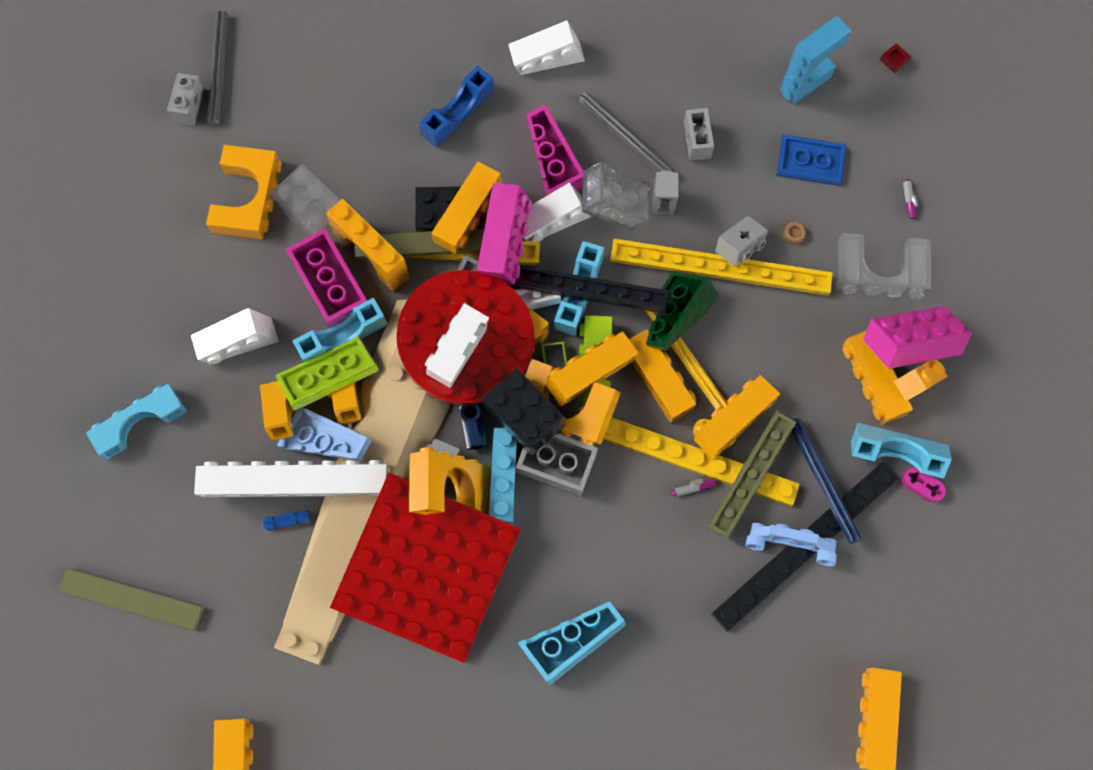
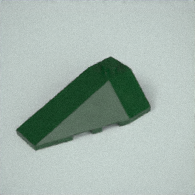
(688, 302)

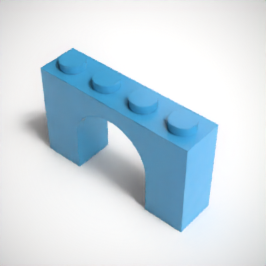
(810, 60)

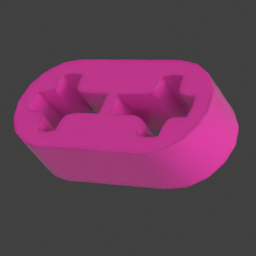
(920, 489)

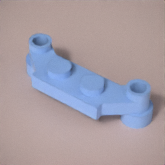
(801, 539)

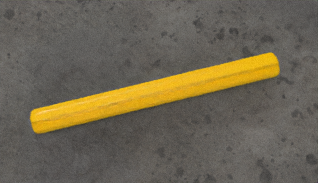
(696, 370)

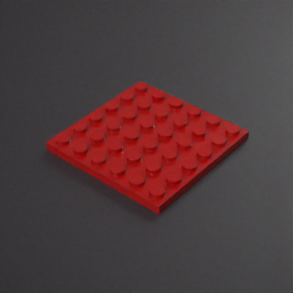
(425, 572)

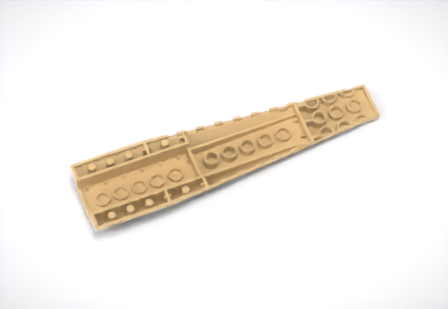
(399, 422)

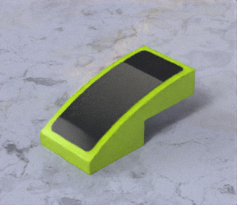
(554, 354)

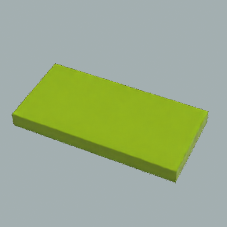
(326, 373)

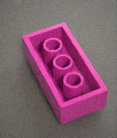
(504, 233)
(326, 277)
(916, 336)

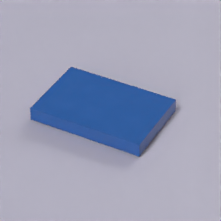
(811, 160)

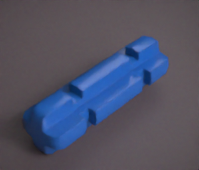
(286, 520)

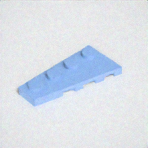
(324, 437)

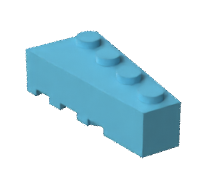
(567, 644)

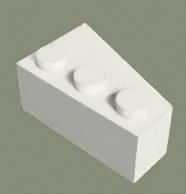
(547, 49)
(555, 213)
(234, 336)
(457, 345)

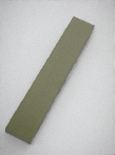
(422, 244)
(751, 475)
(131, 599)

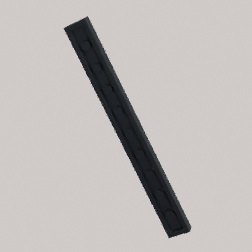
(792, 558)

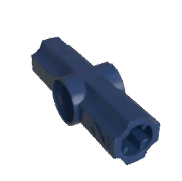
(473, 428)

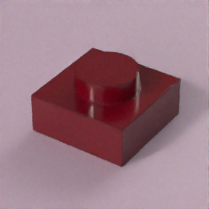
(895, 58)

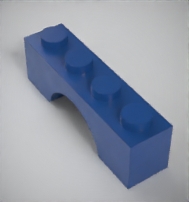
(442, 122)

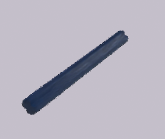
(825, 483)

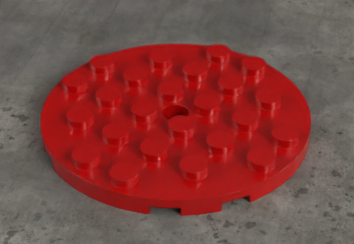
(502, 349)

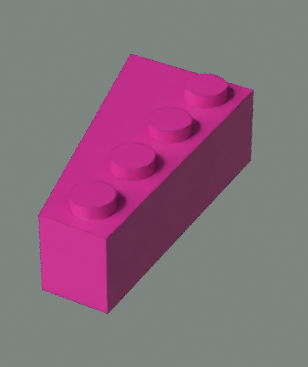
(553, 153)

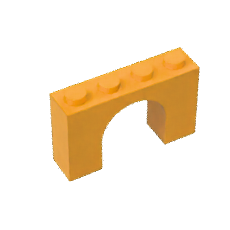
(252, 218)
(355, 230)
(278, 410)
(595, 416)
(428, 478)

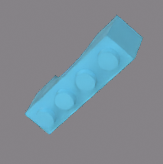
(571, 309)
(360, 323)
(110, 436)
(926, 455)
(503, 475)

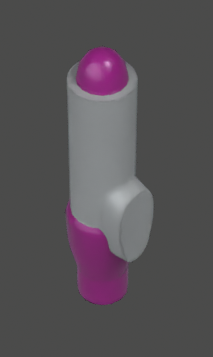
(910, 198)
(694, 486)

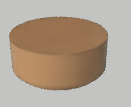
(794, 233)

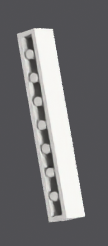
(290, 480)

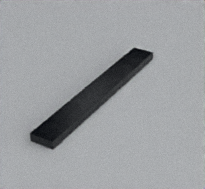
(593, 289)

